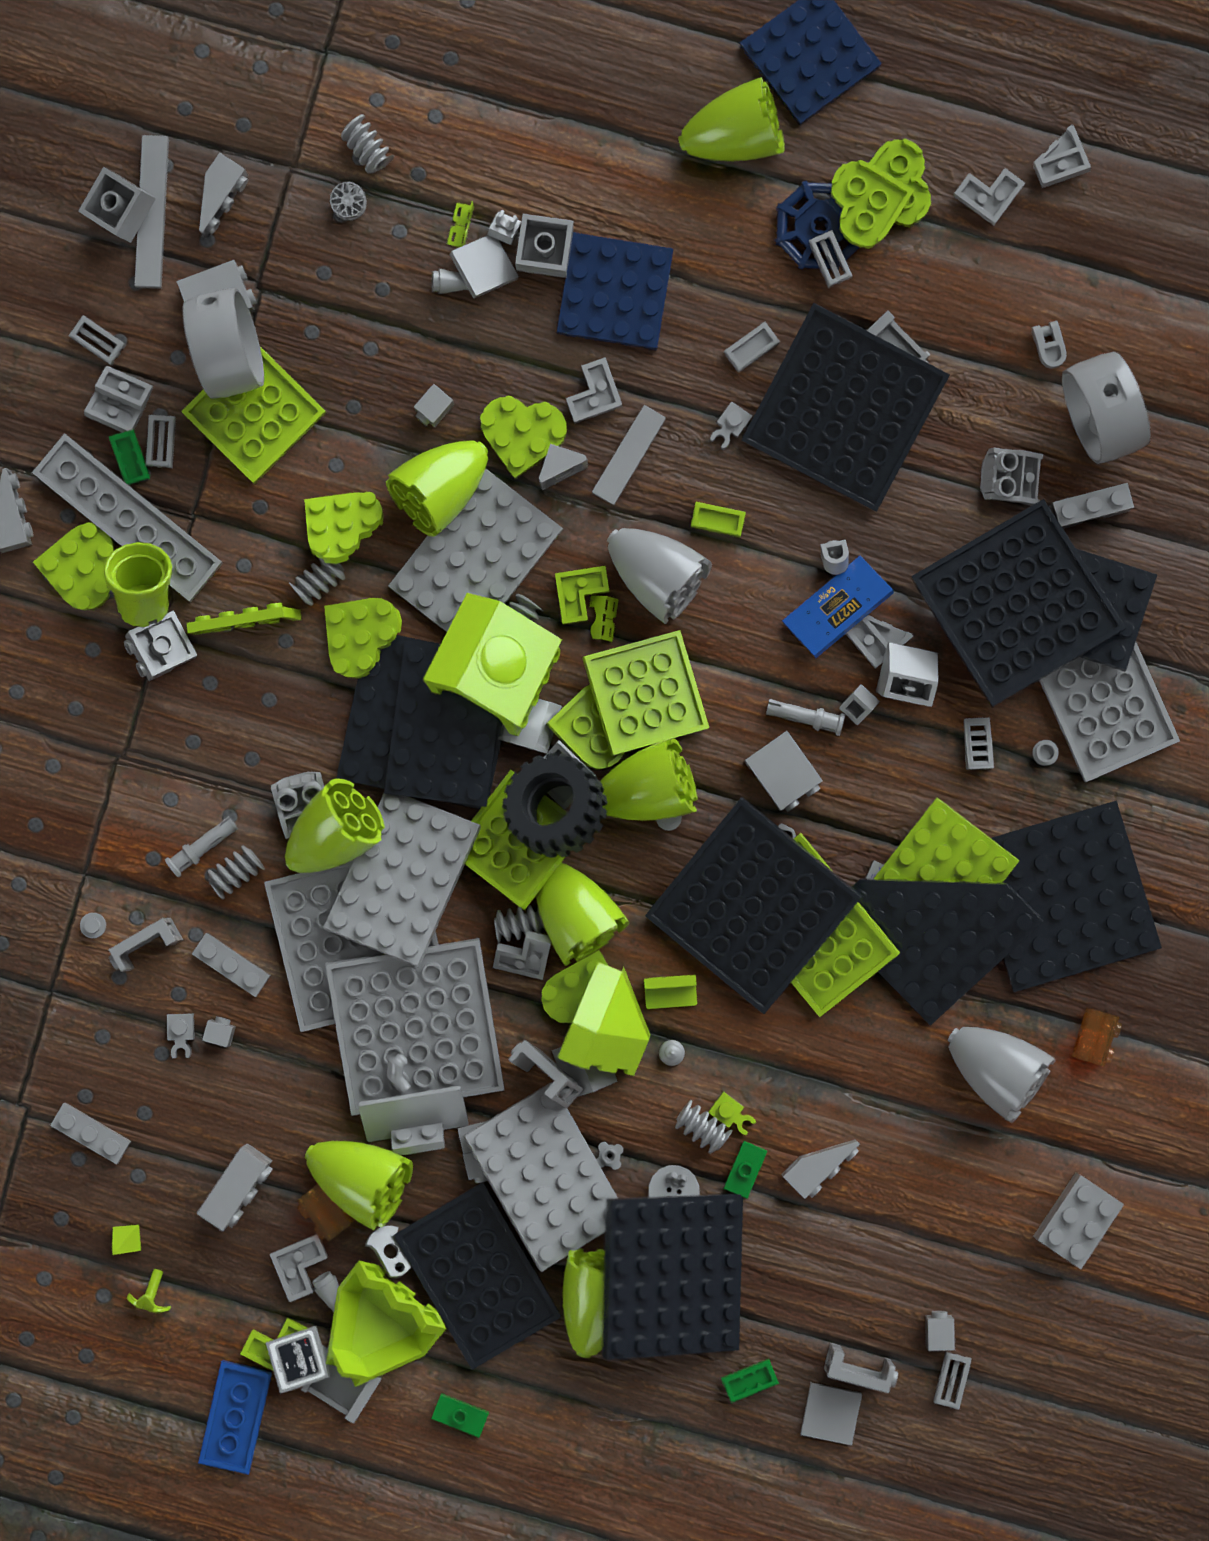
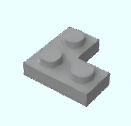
(991, 201)
(601, 394)
(527, 961)
(291, 1265)

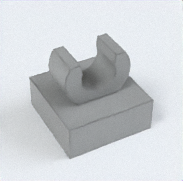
(504, 227)

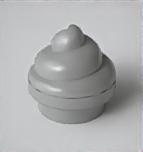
(671, 1052)

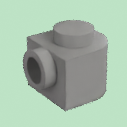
(835, 556)

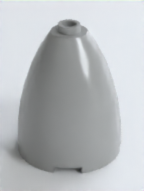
(658, 570)
(1000, 1067)

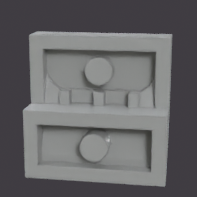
(118, 400)

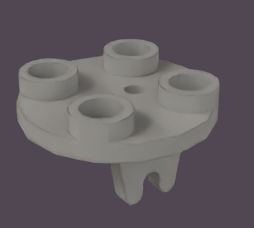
(676, 1179)

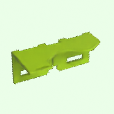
(462, 220)
(599, 605)

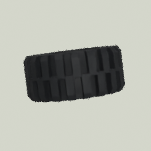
(530, 787)

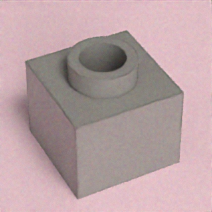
(859, 704)
(219, 1032)

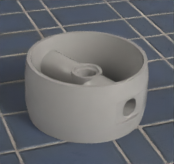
(223, 343)
(1106, 407)

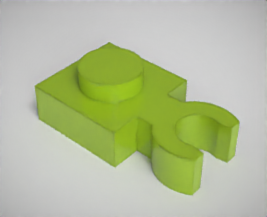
(729, 1111)

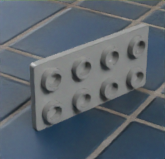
(414, 1120)

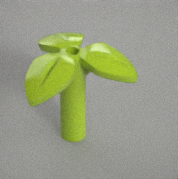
(146, 1301)

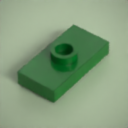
(129, 457)
(745, 1169)
(749, 1380)
(460, 1415)

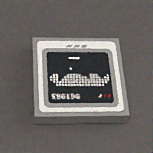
(298, 1359)

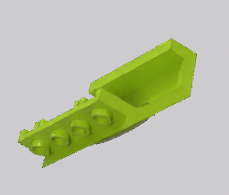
(494, 660)

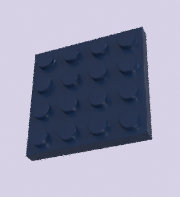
(810, 56)
(615, 291)

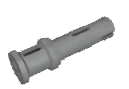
(819, 718)
(191, 853)

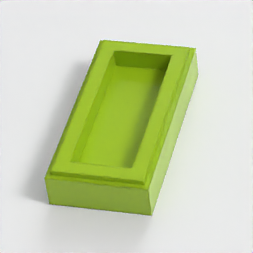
(718, 519)

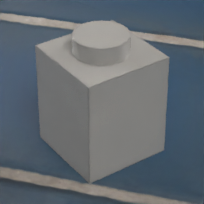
(433, 406)
(939, 1331)

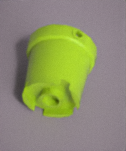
(140, 582)

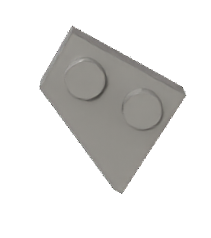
(1062, 160)
(873, 636)

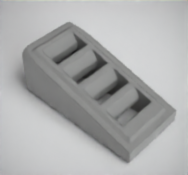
(974, 765)

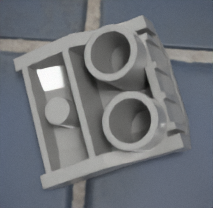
(1011, 475)
(536, 733)
(293, 795)

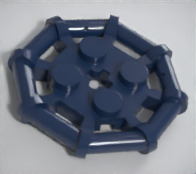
(805, 226)

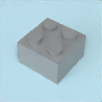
(117, 204)
(544, 245)

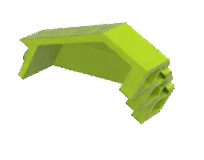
(607, 1025)
(378, 1325)

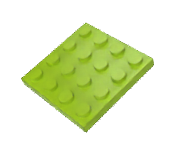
(259, 424)
(645, 692)
(947, 850)
(506, 860)

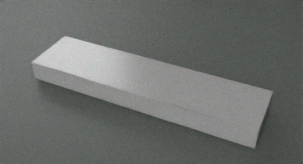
(628, 455)

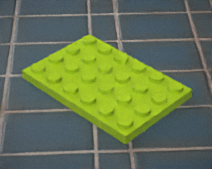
(845, 959)

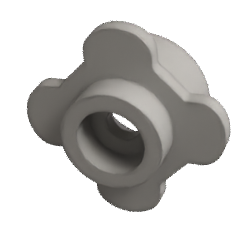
(614, 1161)

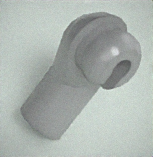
(395, 1071)

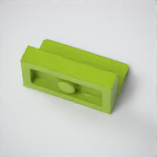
(670, 991)

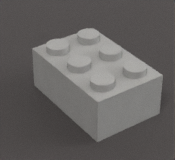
(236, 1187)
(1078, 1220)

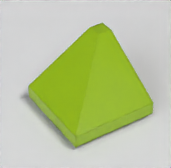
(126, 1239)

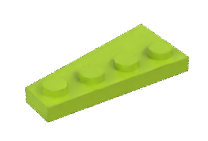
(247, 619)

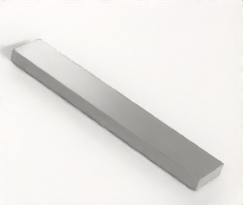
(151, 232)

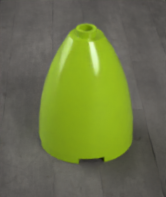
(735, 126)
(438, 483)
(651, 784)
(333, 829)
(577, 914)
(360, 1178)
(584, 1300)

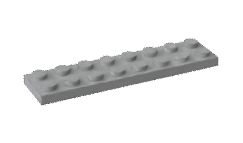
(124, 513)

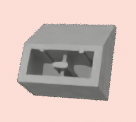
(909, 674)

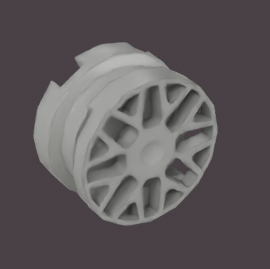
(348, 201)

